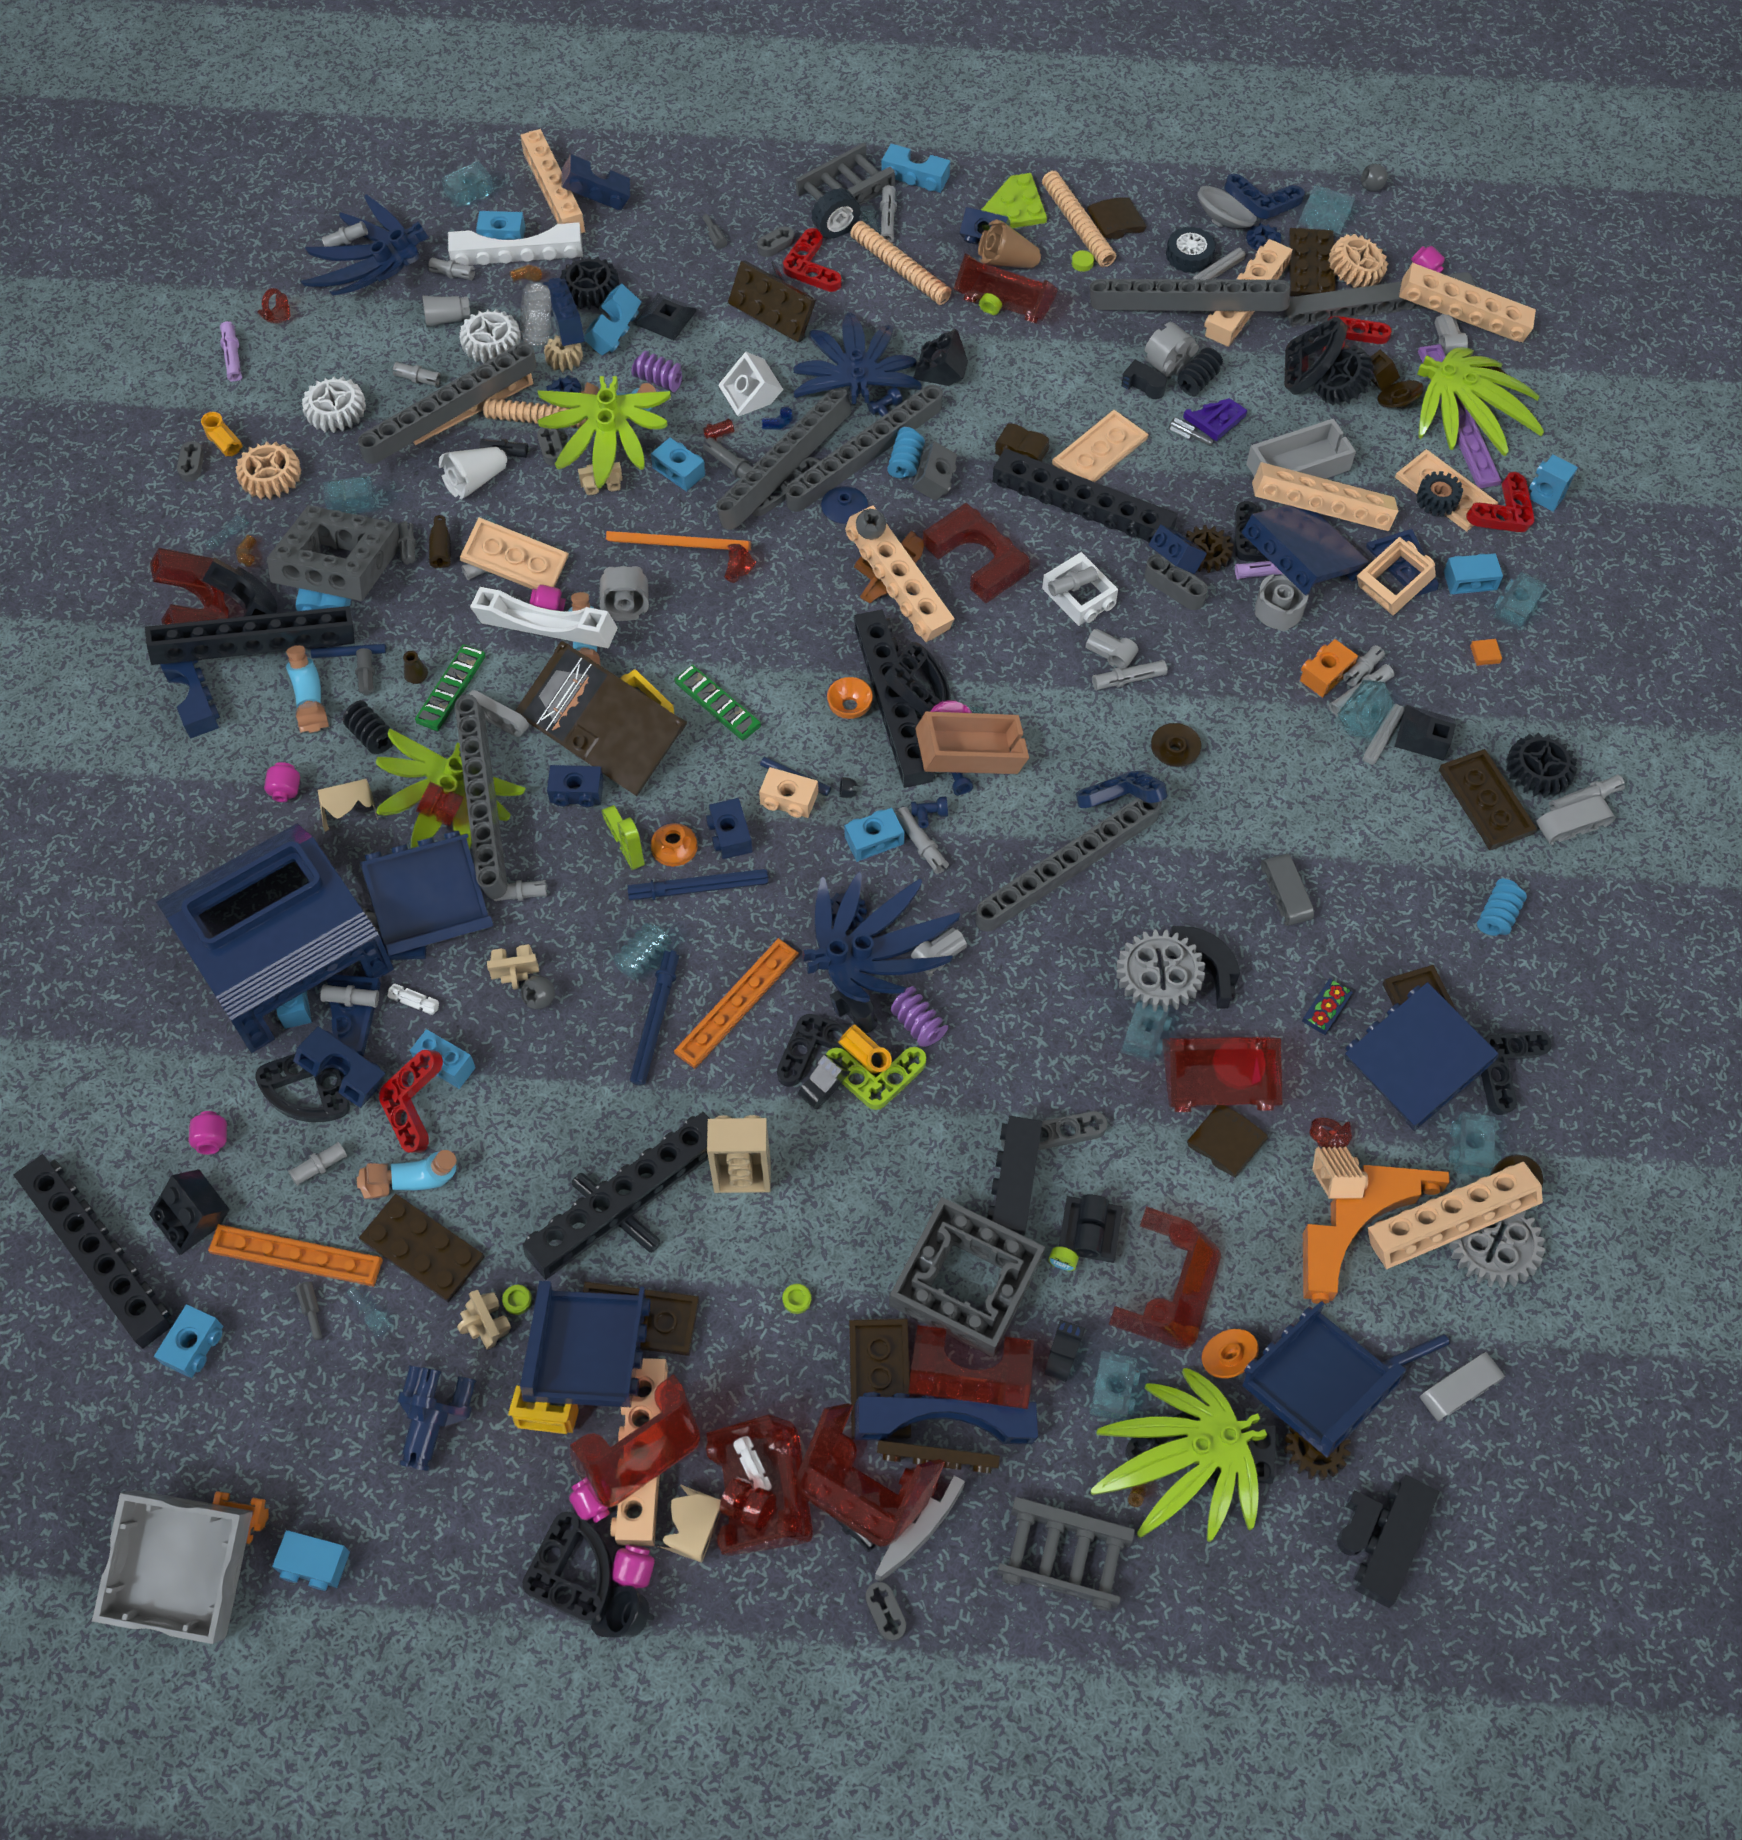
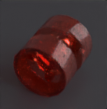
(440, 804)
(750, 1504)

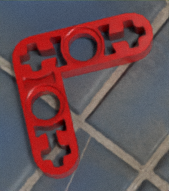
(804, 266)
(1365, 325)
(1485, 514)
(403, 1095)

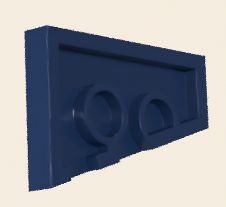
(1402, 569)
(352, 1023)

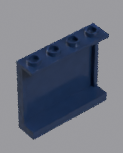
(1303, 546)
(425, 893)
(1421, 1055)
(584, 1347)
(1320, 1380)

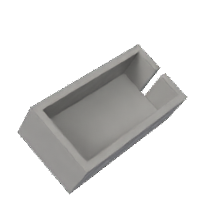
(1311, 450)

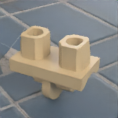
(588, 482)
(513, 968)
(479, 1321)

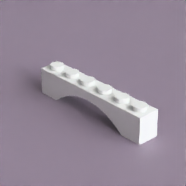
(555, 243)
(581, 626)

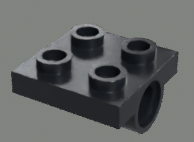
(1091, 1227)

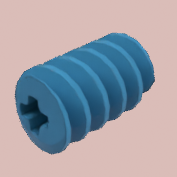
(906, 453)
(1501, 908)

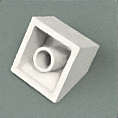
(750, 385)

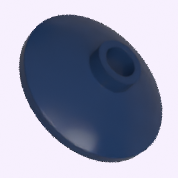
(839, 510)

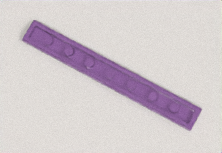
(1468, 435)

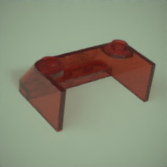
(1013, 290)
(1176, 1321)
(853, 1497)

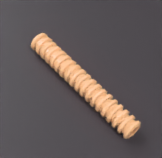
(1078, 218)
(900, 262)
(522, 412)

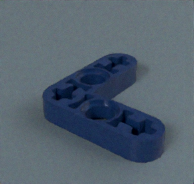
(1263, 205)
(1134, 782)

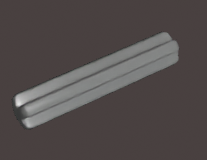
(1221, 265)
(1383, 734)

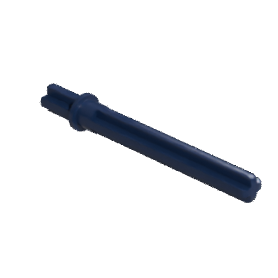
(697, 884)
(652, 1025)

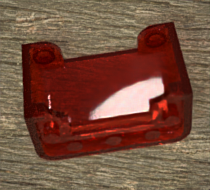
(1223, 1071)
(642, 1455)
(781, 1457)

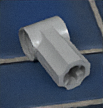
(1449, 333)
(1116, 651)
(947, 944)

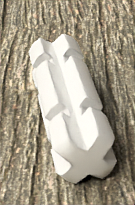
(413, 999)
(752, 1463)

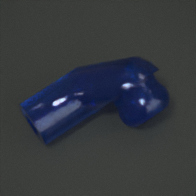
(779, 422)

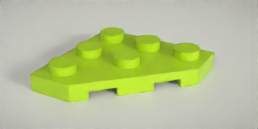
(1018, 201)

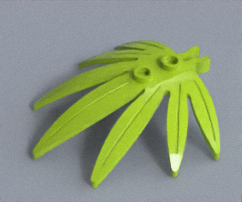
(1464, 377)
(606, 416)
(440, 771)
(1210, 1443)

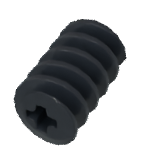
(1200, 371)
(367, 727)

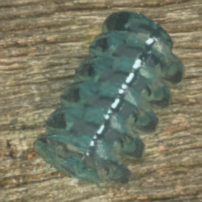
(641, 948)

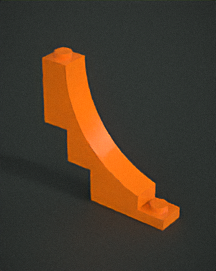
(1326, 1245)

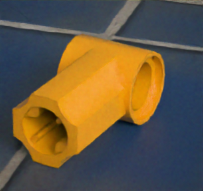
(220, 434)
(863, 1048)

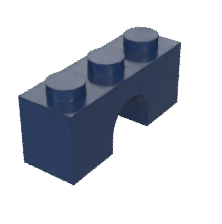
(580, 179)
(325, 1051)

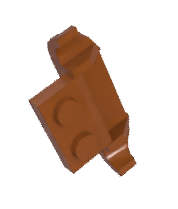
(914, 547)

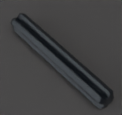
(630, 1226)

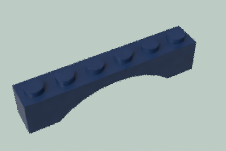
(882, 1416)

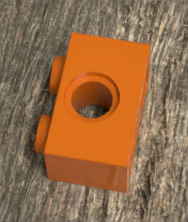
(1327, 667)

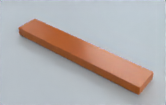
(668, 540)
(736, 1003)
(295, 1255)

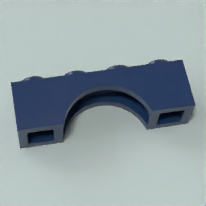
(565, 312)
(195, 711)

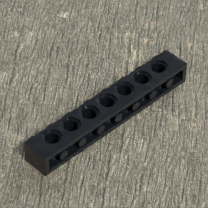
(1080, 496)
(249, 635)
(876, 642)
(550, 1259)
(142, 1328)

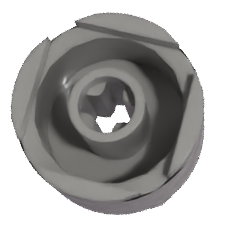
(1170, 349)
(624, 592)
(1280, 603)

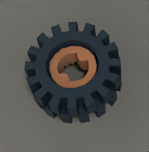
(1443, 502)

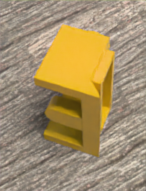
(542, 1416)

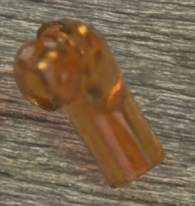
(527, 272)
(243, 550)
(1137, 1495)

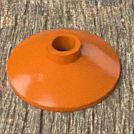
(1229, 1353)

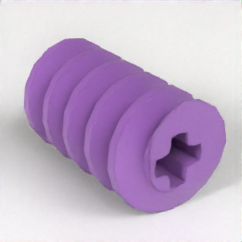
(657, 371)
(917, 1019)

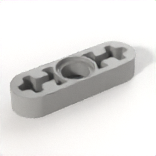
(501, 715)

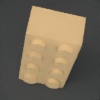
(739, 1154)

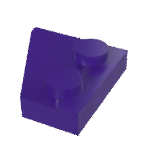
(1216, 418)

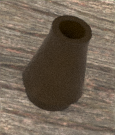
(414, 668)

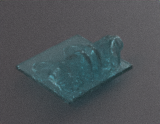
(1326, 210)

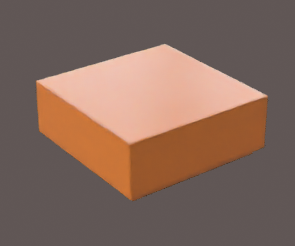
(1486, 652)

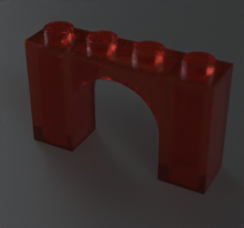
(968, 526)
(187, 572)
(1001, 1385)

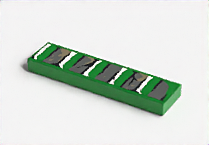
(450, 687)
(717, 702)

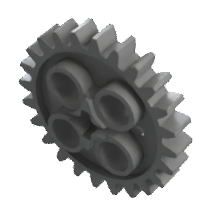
(1185, 968)
(1522, 1254)

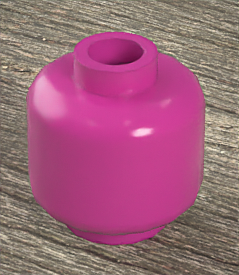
(1429, 258)
(547, 598)
(282, 782)
(207, 1132)
(585, 1503)
(632, 1566)

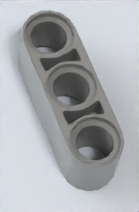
(1575, 819)
(1462, 1386)

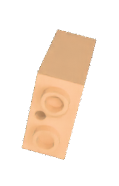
(1383, 596)

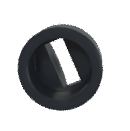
(846, 787)

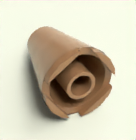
(1007, 247)

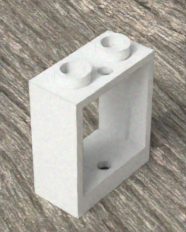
(1069, 604)

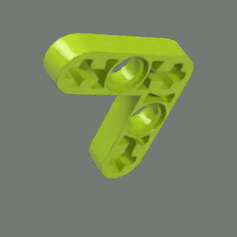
(626, 834)
(872, 1084)

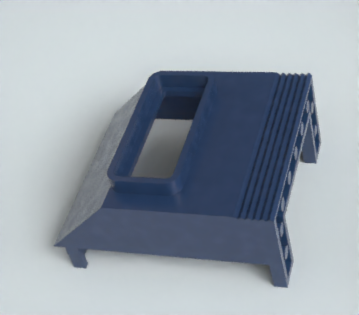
(283, 945)

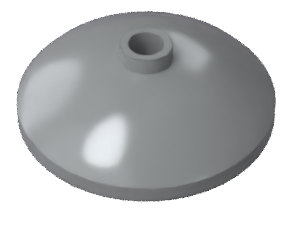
(1224, 208)

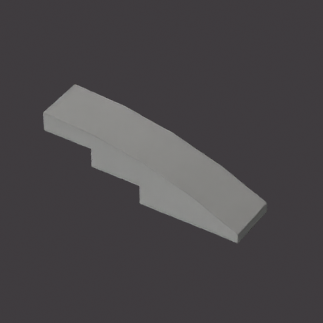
(919, 1533)

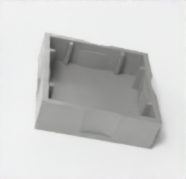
(172, 1566)

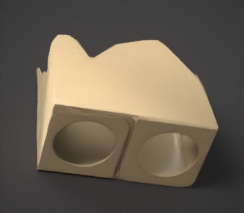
(341, 799)
(695, 1521)

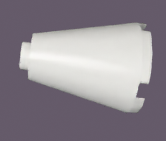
(471, 469)

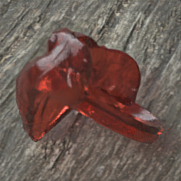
(281, 310)
(739, 563)
(1334, 1138)

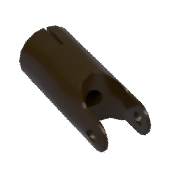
(439, 544)

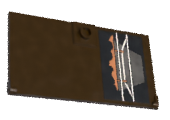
(600, 718)

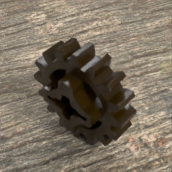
(1214, 544)
(1305, 1462)

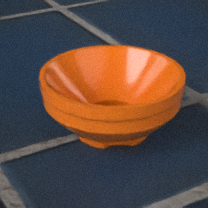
(849, 689)
(677, 853)

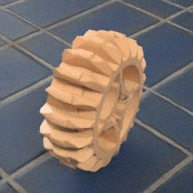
(1357, 261)
(268, 475)

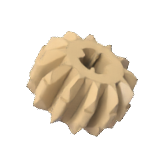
(562, 356)

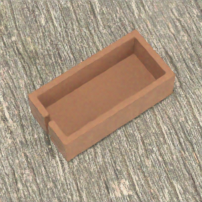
(971, 743)

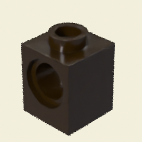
(1385, 371)

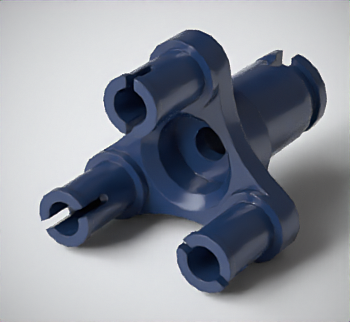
(429, 1415)

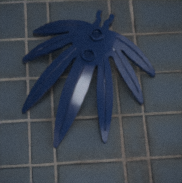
(382, 258)
(855, 366)
(857, 953)

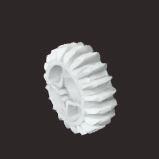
(489, 335)
(319, 405)

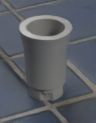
(445, 309)

